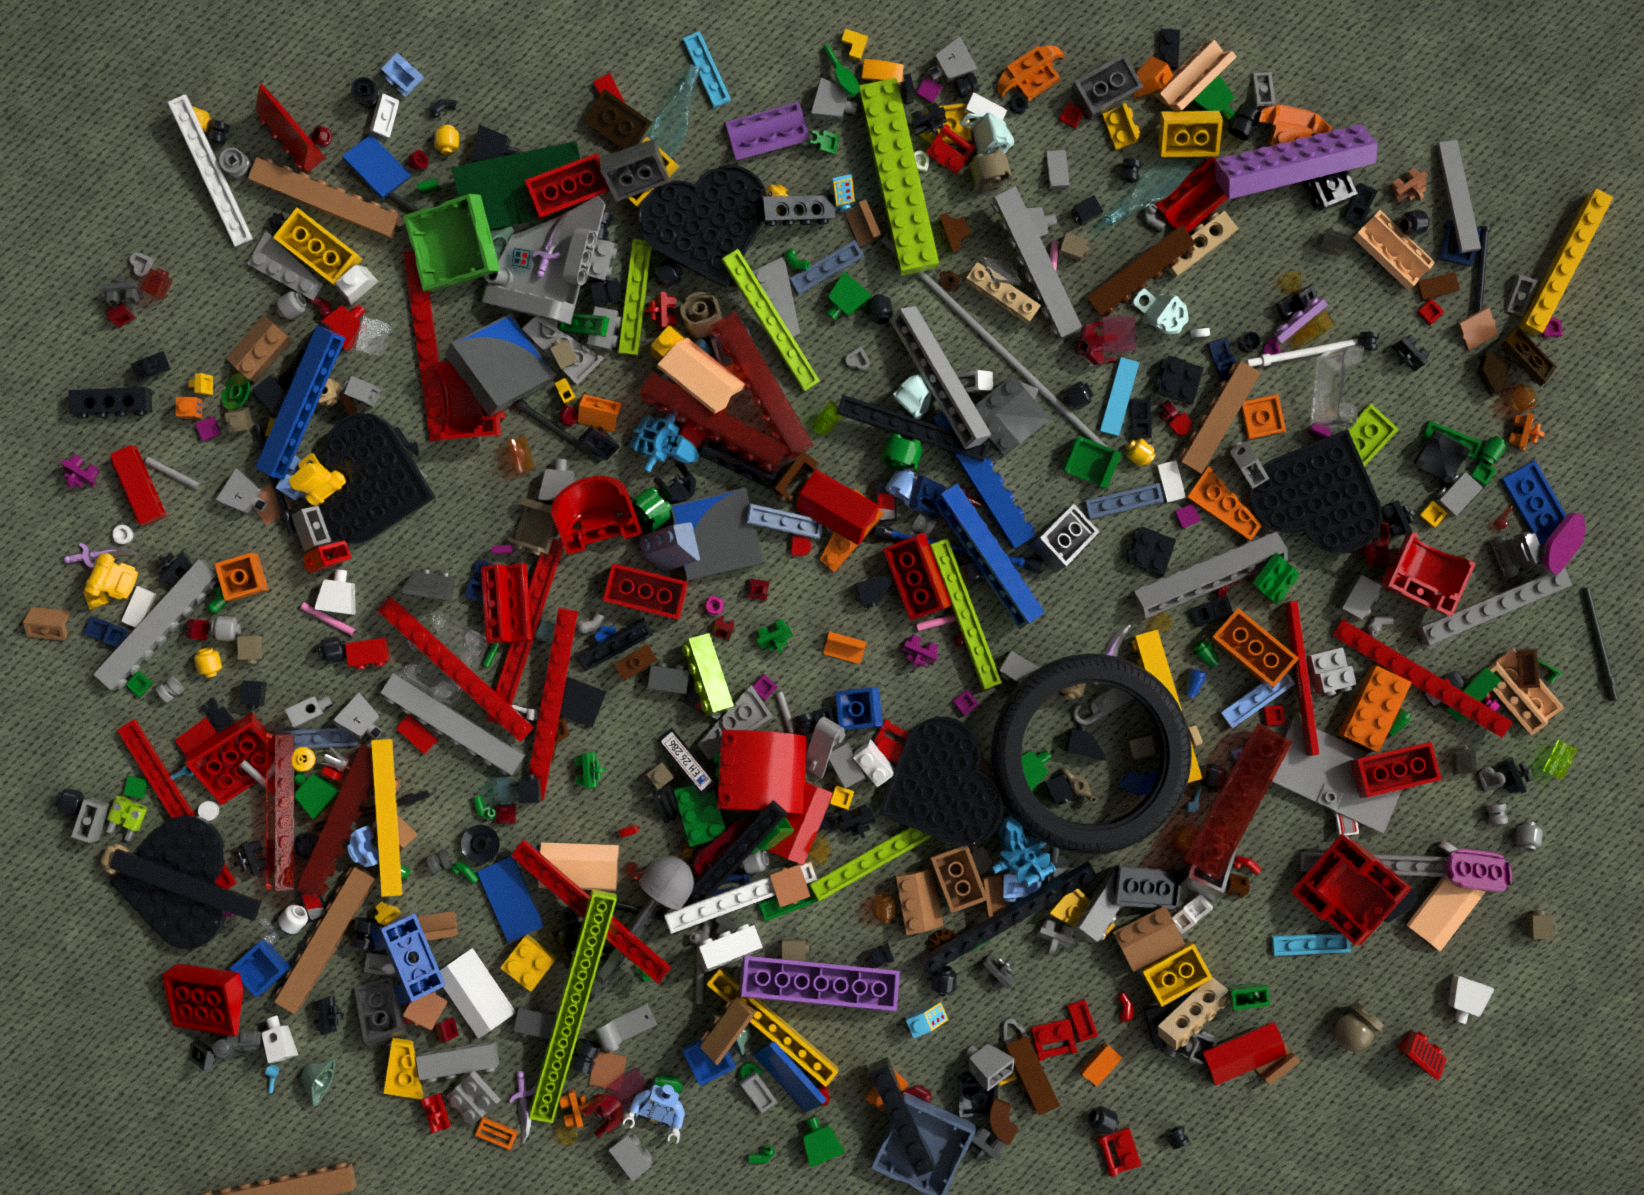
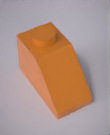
(1153, 76)

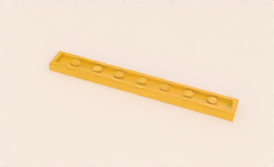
(386, 817)

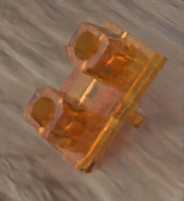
(521, 454)

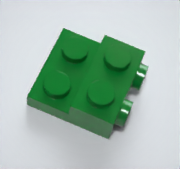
(1276, 579)

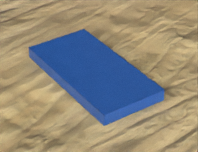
(1534, 500)
(510, 899)
(789, 1076)

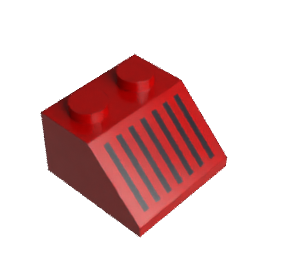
(1424, 1055)

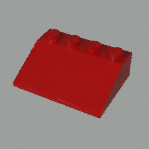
(287, 130)
(219, 758)
(204, 998)

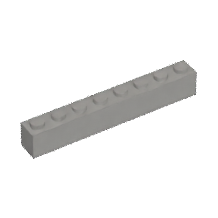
(1036, 262)
(940, 377)
(1209, 575)
(1493, 606)
(157, 625)
(454, 724)

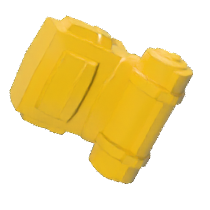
(315, 480)
(111, 577)

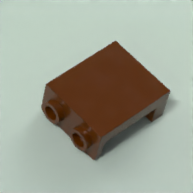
(803, 460)

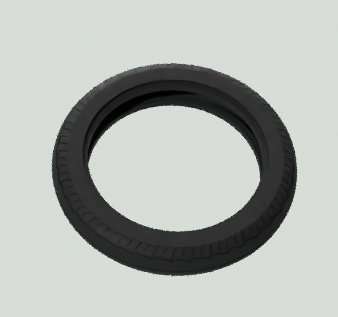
(1170, 778)

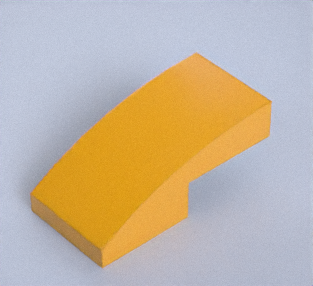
(881, 70)

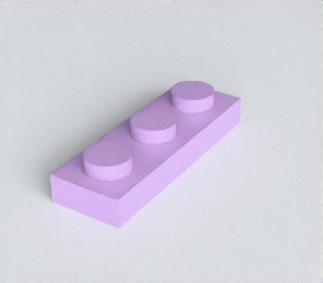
(1300, 318)

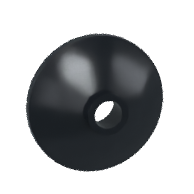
(473, 851)

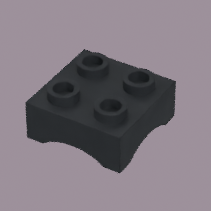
(1442, 456)

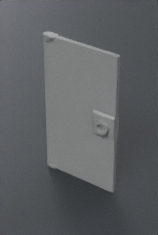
(1330, 779)

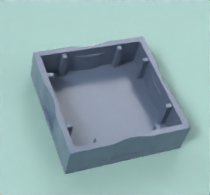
(946, 1138)

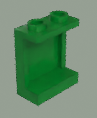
(1091, 461)

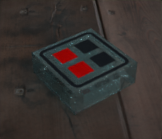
(521, 258)

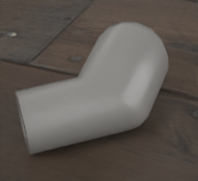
(1151, 217)
(702, 934)

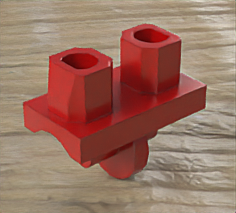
(658, 310)
(436, 1112)

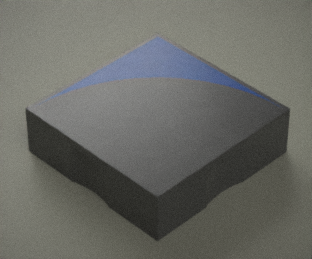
(499, 364)
(720, 533)

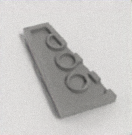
(280, 265)
(777, 287)
(544, 334)
(746, 714)

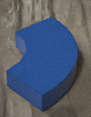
(1137, 782)

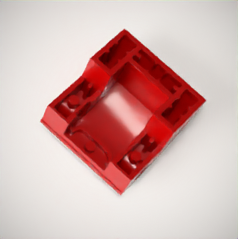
(762, 769)
(1351, 889)

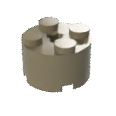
(990, 170)
(699, 313)

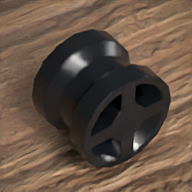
(1369, 340)
(1177, 1137)

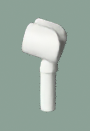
(532, 714)

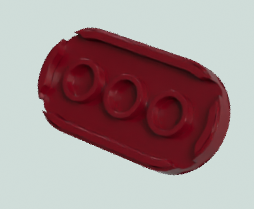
(715, 849)

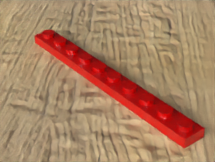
(426, 349)
(519, 651)
(455, 669)
(1422, 678)
(553, 694)
(162, 782)
(578, 900)

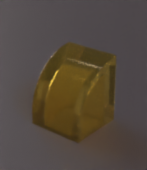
(821, 850)

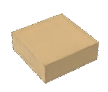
(1194, 735)

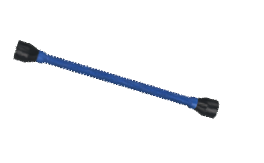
(884, 532)

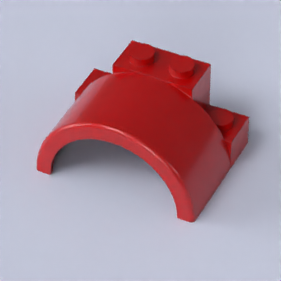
(463, 412)
(595, 506)
(1423, 572)

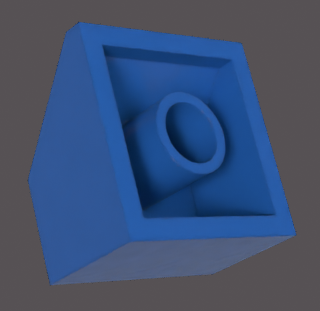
(859, 708)

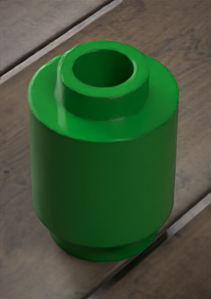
(1492, 450)
(669, 1080)

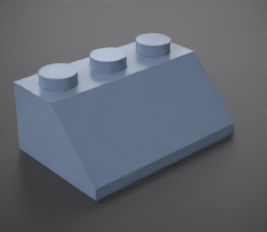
(670, 546)

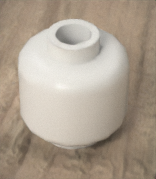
(293, 919)

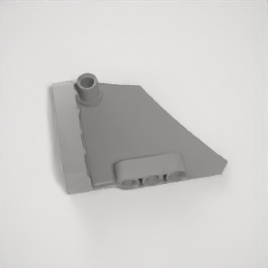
(557, 291)

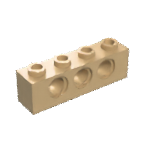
(1225, 228)
(1003, 294)
(1211, 991)

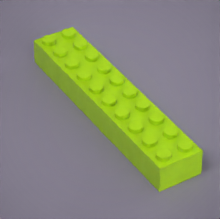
(898, 177)

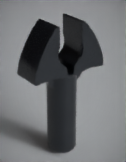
(414, 446)

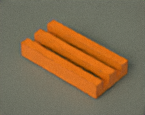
(499, 1126)

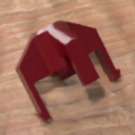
(1091, 345)
(1377, 552)
(609, 1109)

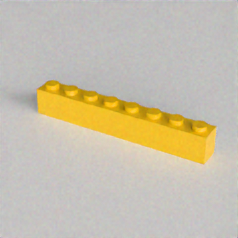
(1565, 262)
(1153, 659)
(777, 1029)

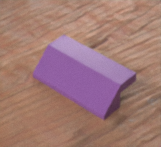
(767, 131)

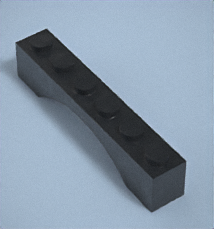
(900, 1115)

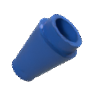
(1194, 682)

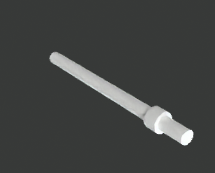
(1267, 359)

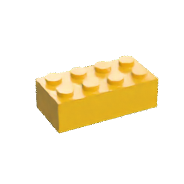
(316, 246)

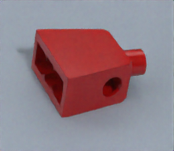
(346, 323)
(318, 558)

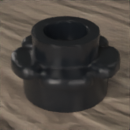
(1023, 104)
(275, 220)
(834, 821)

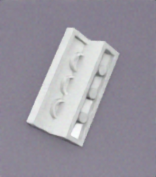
(476, 993)

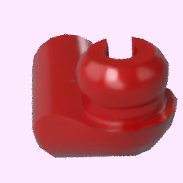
(1248, 863)
(1128, 1007)

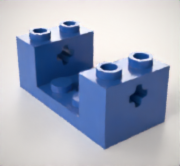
(415, 978)

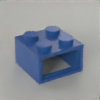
(261, 968)
(702, 1066)

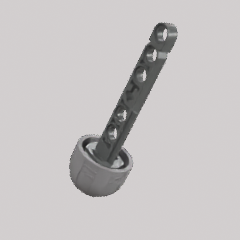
(667, 883)

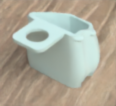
(989, 133)
(1165, 312)
(914, 396)

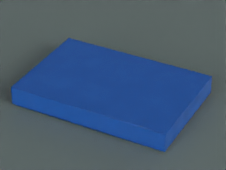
(376, 166)

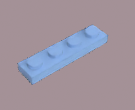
(1254, 700)

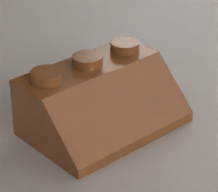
(259, 349)
(958, 878)
(919, 901)
(1149, 939)
(726, 1029)

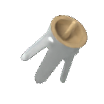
(340, 763)

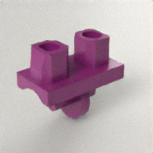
(73, 467)
(918, 654)

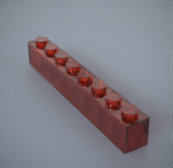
(762, 384)
(719, 426)
(279, 811)
(338, 825)

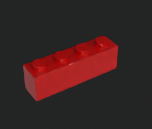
(138, 485)

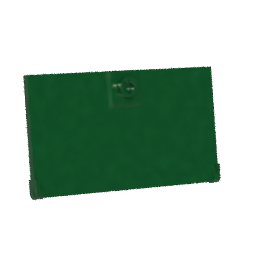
(502, 182)

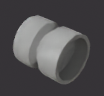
(237, 167)

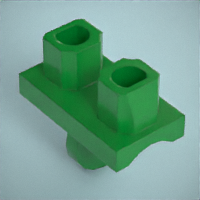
(775, 639)
(591, 770)

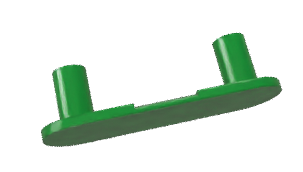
(1554, 674)

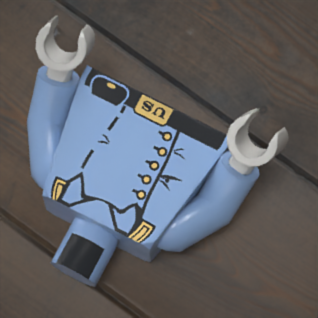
(658, 1106)

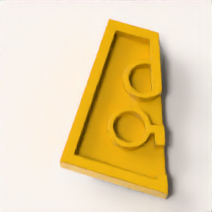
(1071, 907)
(402, 1071)

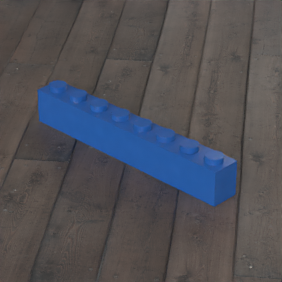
(300, 402)
(993, 494)
(988, 556)

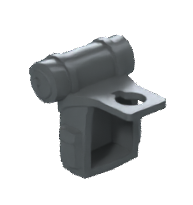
(1516, 553)
(245, 1040)
(1193, 1049)

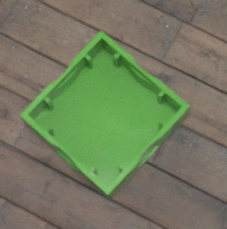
(452, 243)

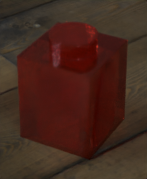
(157, 283)

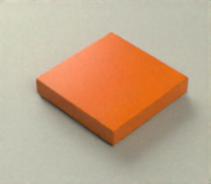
(1263, 417)

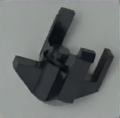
(681, 489)

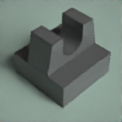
(725, 922)

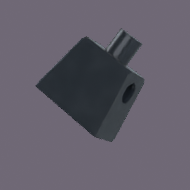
(491, 145)

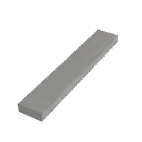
(1458, 196)

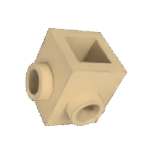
(332, 395)

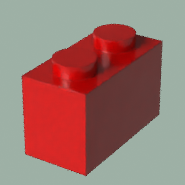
(367, 652)

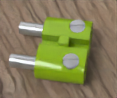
(126, 813)

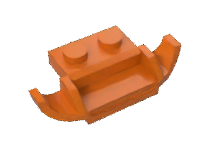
(1031, 72)
(1292, 123)

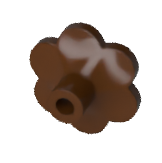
(949, 281)

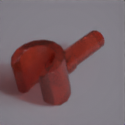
(1501, 522)

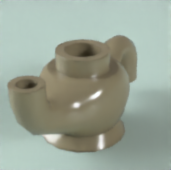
(1078, 785)

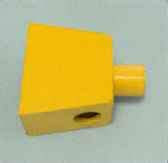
(665, 342)

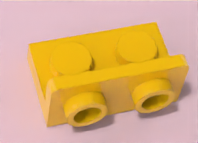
(1121, 126)

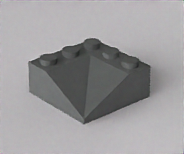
(1011, 414)

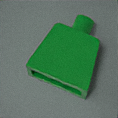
(1215, 97)
(847, 297)
(1034, 766)
(315, 793)
(780, 832)
(1245, 996)
(821, 1142)

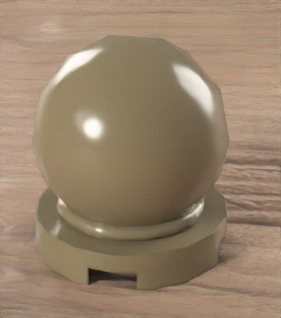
(1357, 1029)

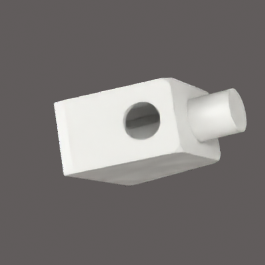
(355, 283)
(337, 595)
(1468, 997)
(278, 1041)

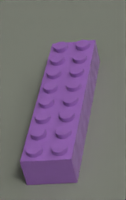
(1295, 161)
(819, 983)

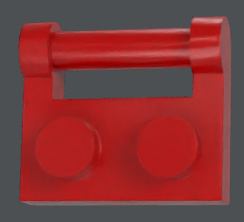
(946, 154)
(890, 748)
(1051, 1033)
(1125, 1150)

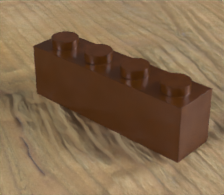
(1032, 1074)

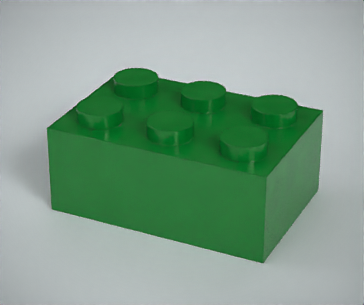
(700, 815)

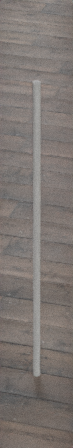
(1002, 351)

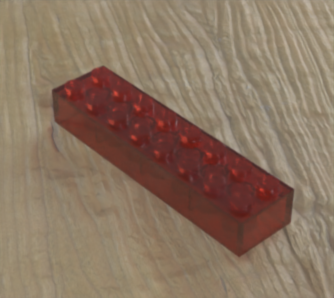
(1237, 801)

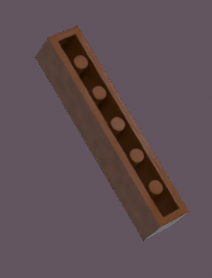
(1142, 270)

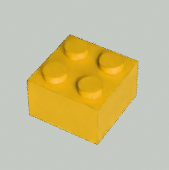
(529, 962)

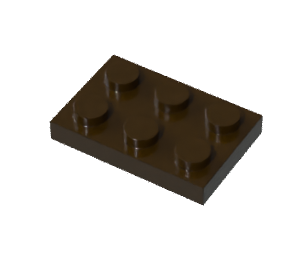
(617, 120)
(1528, 356)

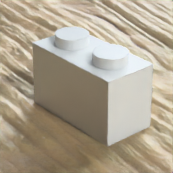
(873, 763)

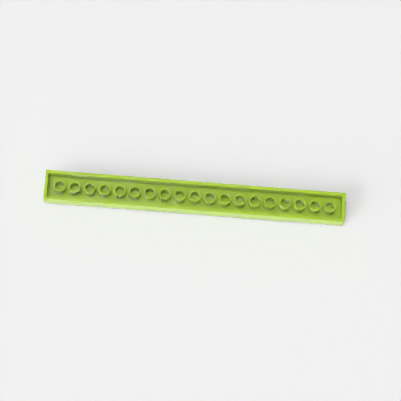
(572, 1005)

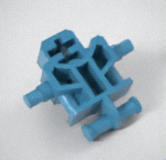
(659, 439)
(1022, 854)

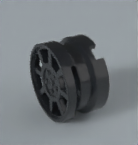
(304, 845)

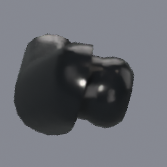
(441, 104)

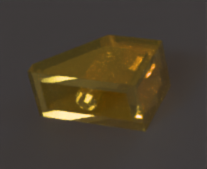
(1312, 329)

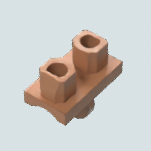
(1412, 189)

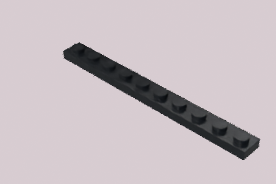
(1008, 917)

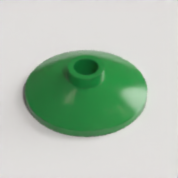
(236, 391)

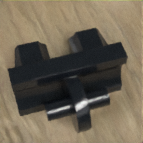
(930, 121)
(1409, 354)
(150, 366)
(1402, 517)
(168, 575)
(1510, 768)
(865, 818)
(249, 849)
(327, 1015)

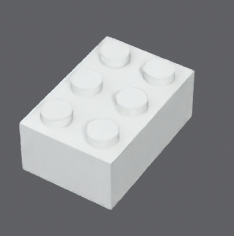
(728, 947)

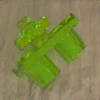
(827, 419)
(1560, 760)

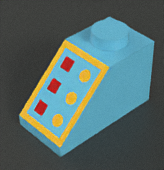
(843, 192)
(926, 1019)

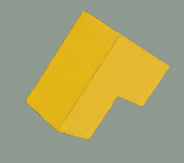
(857, 41)
(565, 391)

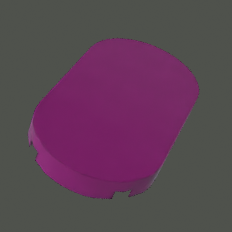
(1564, 543)
(1478, 870)

